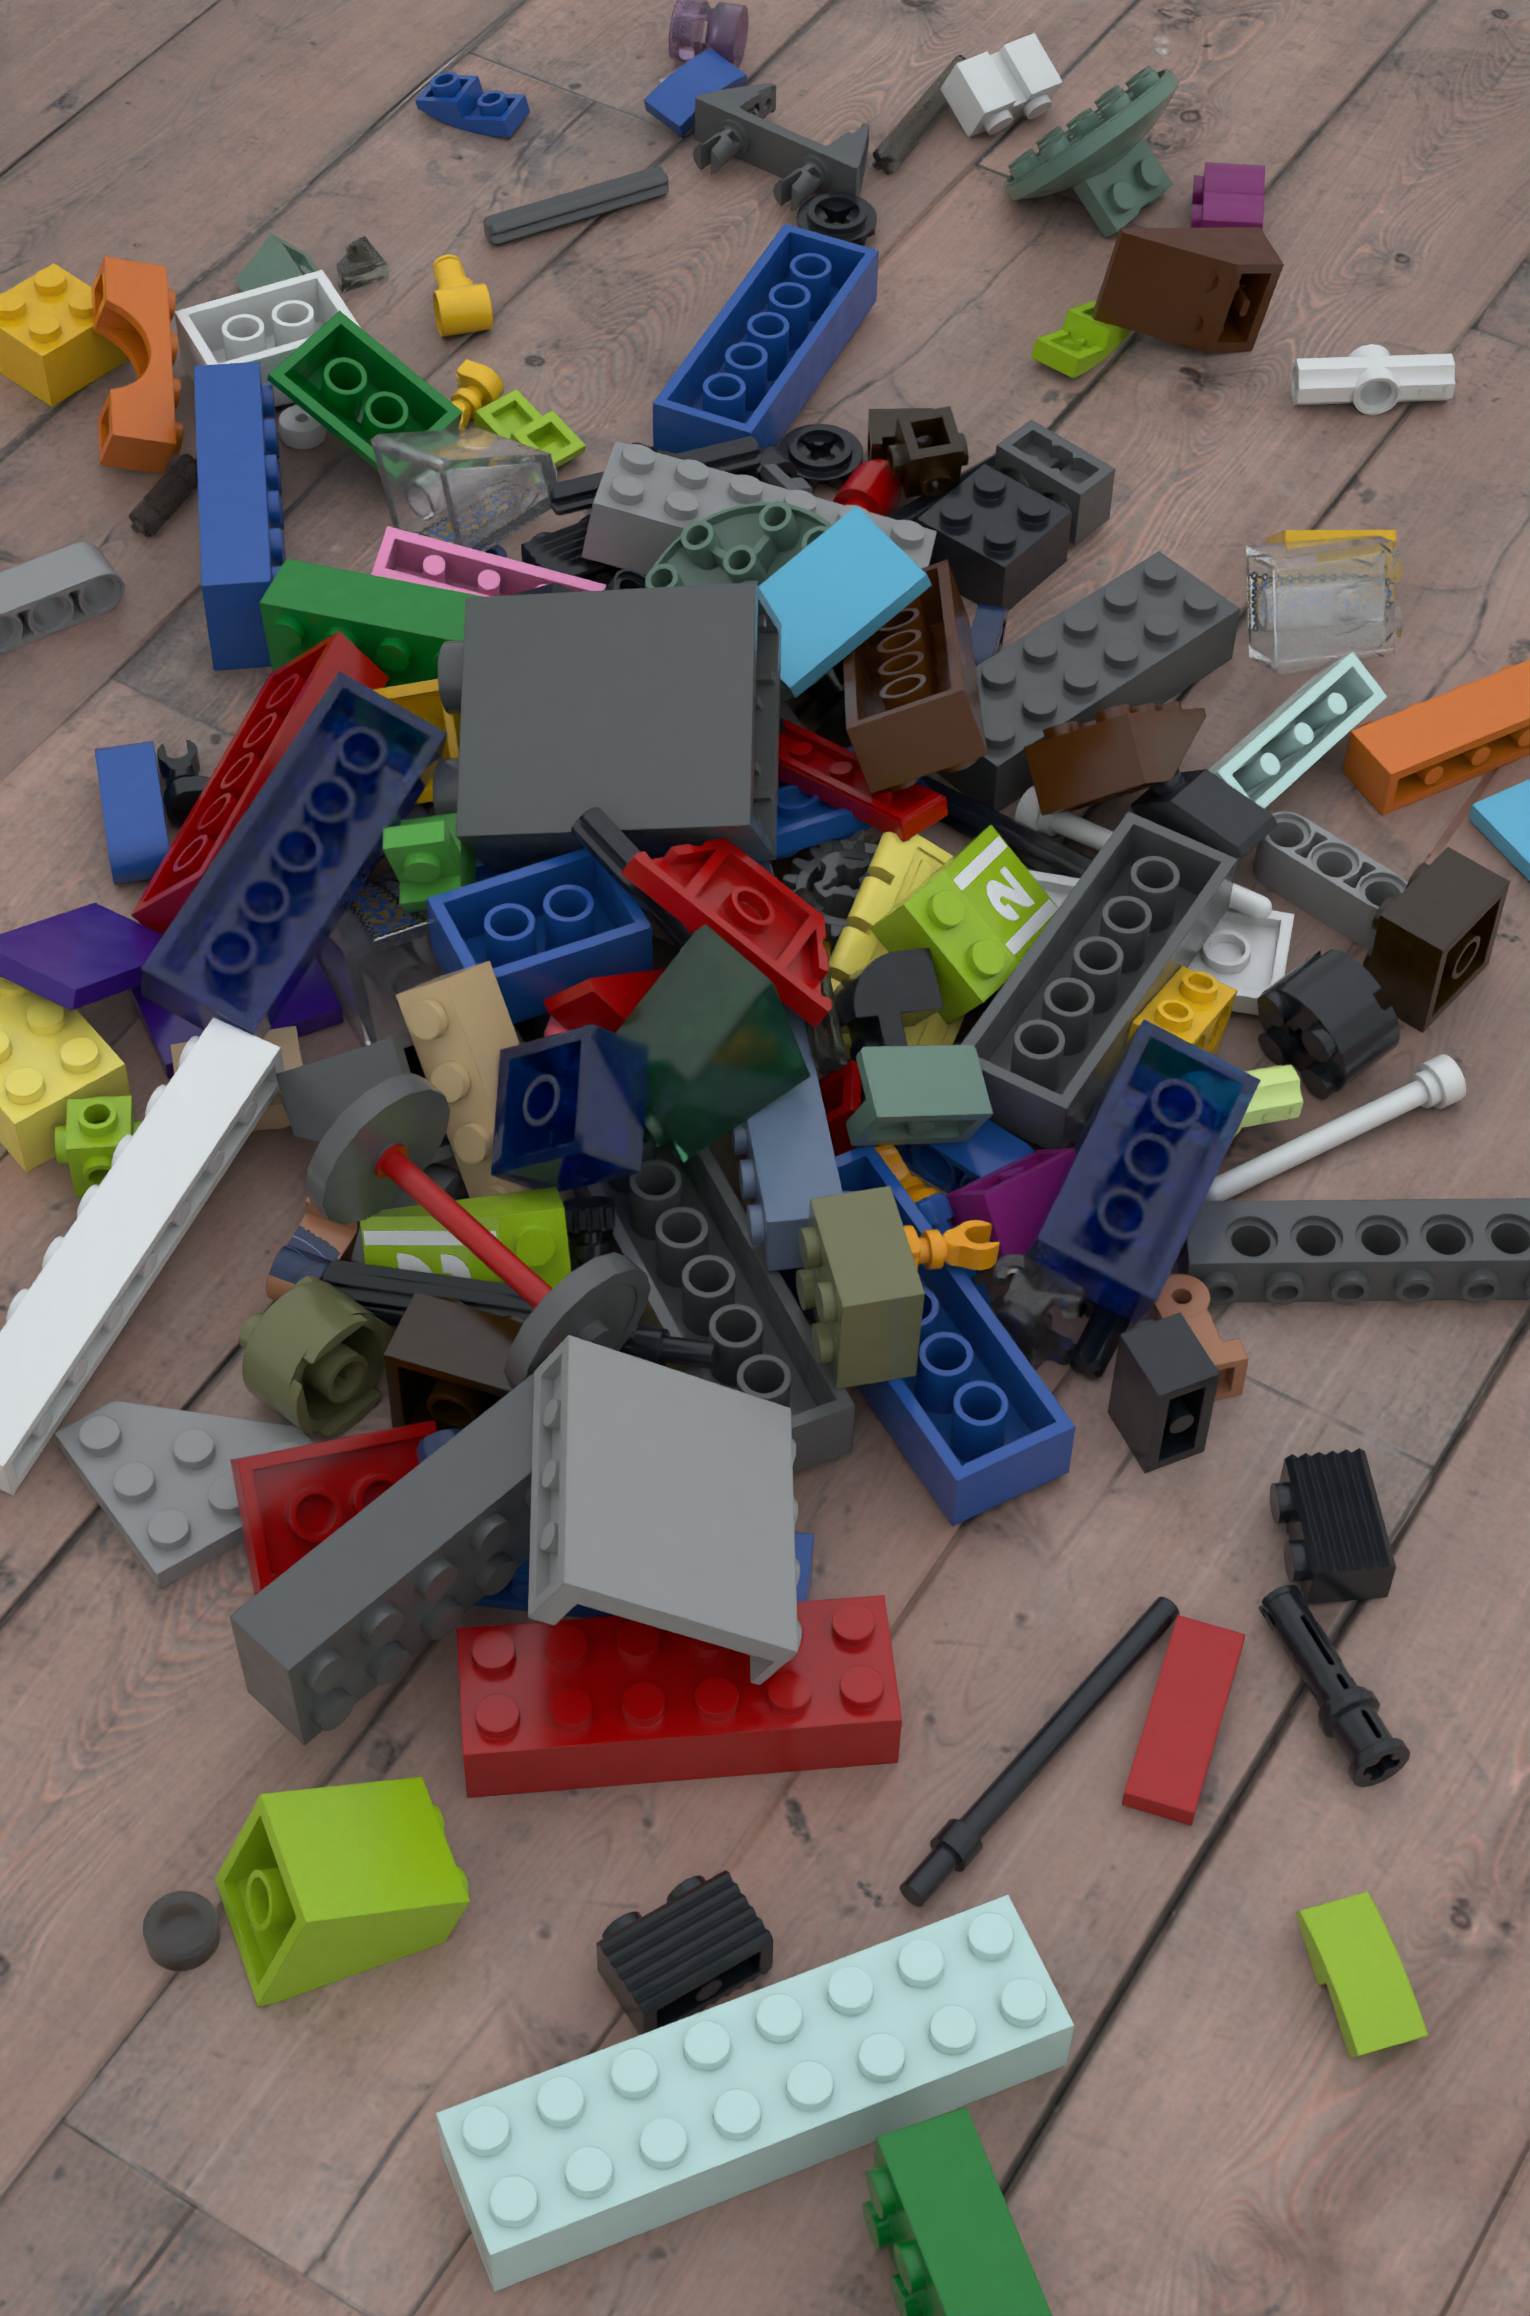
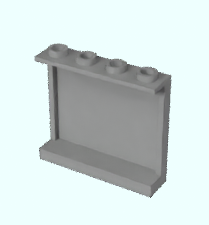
(663, 1503)

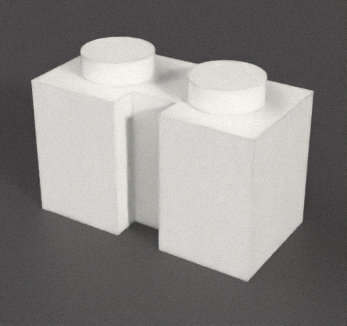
(1002, 86)

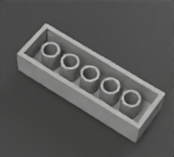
(654, 496)

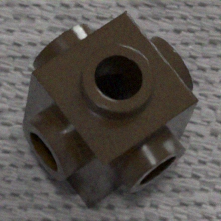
(927, 452)

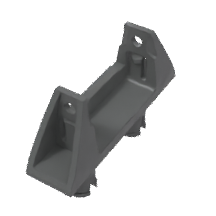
(734, 128)

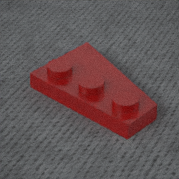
(309, 1491)

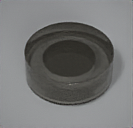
(181, 1931)

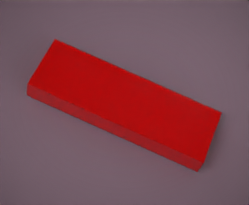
(1183, 1720)

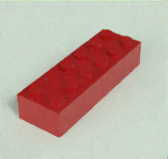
(245, 766)
(652, 1706)

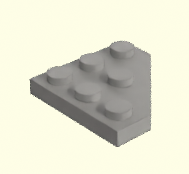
(169, 1478)

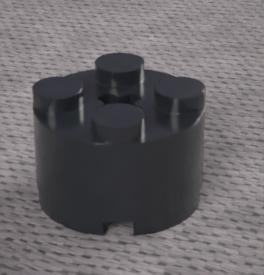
(1326, 1022)

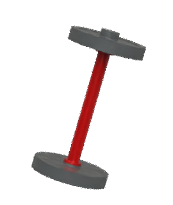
(381, 1152)

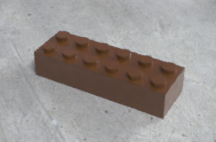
(916, 691)

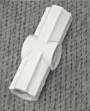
(1372, 379)

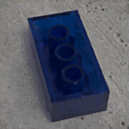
(1141, 1170)

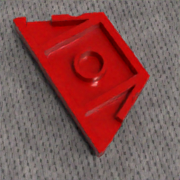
(746, 909)

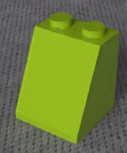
(338, 1884)

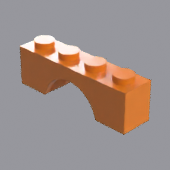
(135, 313)

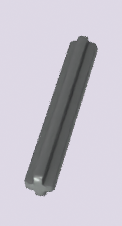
(576, 205)

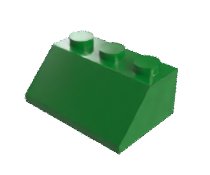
(360, 388)

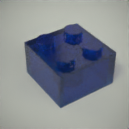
(570, 1109)

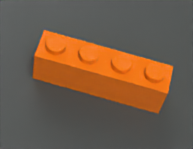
(1442, 740)

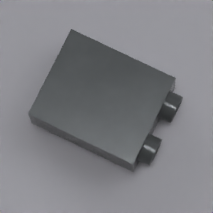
(618, 704)

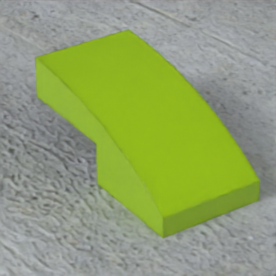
(1079, 343)
(519, 421)
(1363, 1974)

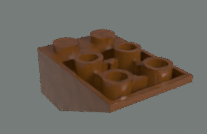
(1191, 285)
(1110, 755)

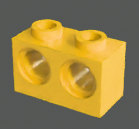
(1192, 1008)

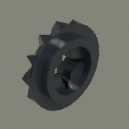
(837, 208)
(821, 442)

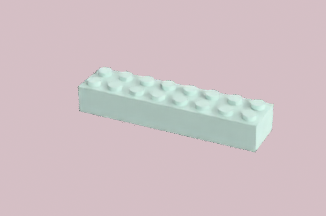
(752, 2091)

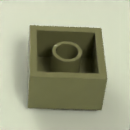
(860, 1287)

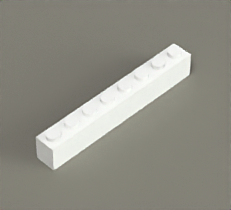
(126, 1234)

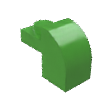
(427, 859)

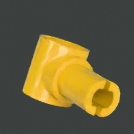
(458, 302)

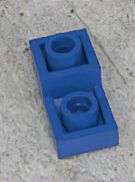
(675, 97)
(462, 104)

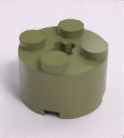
(315, 1357)

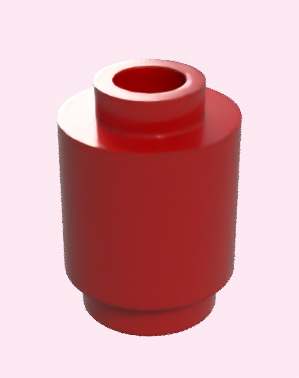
(871, 488)

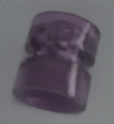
(724, 34)

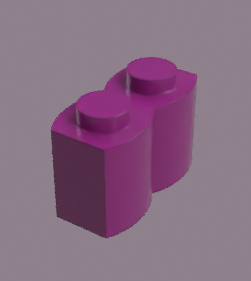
(1228, 196)

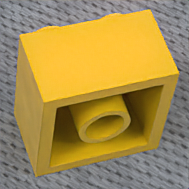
(51, 338)

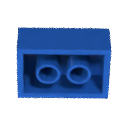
(542, 929)

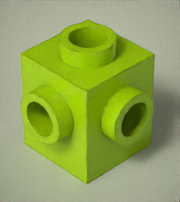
(91, 1137)

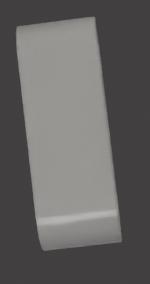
(55, 594)
(1325, 876)

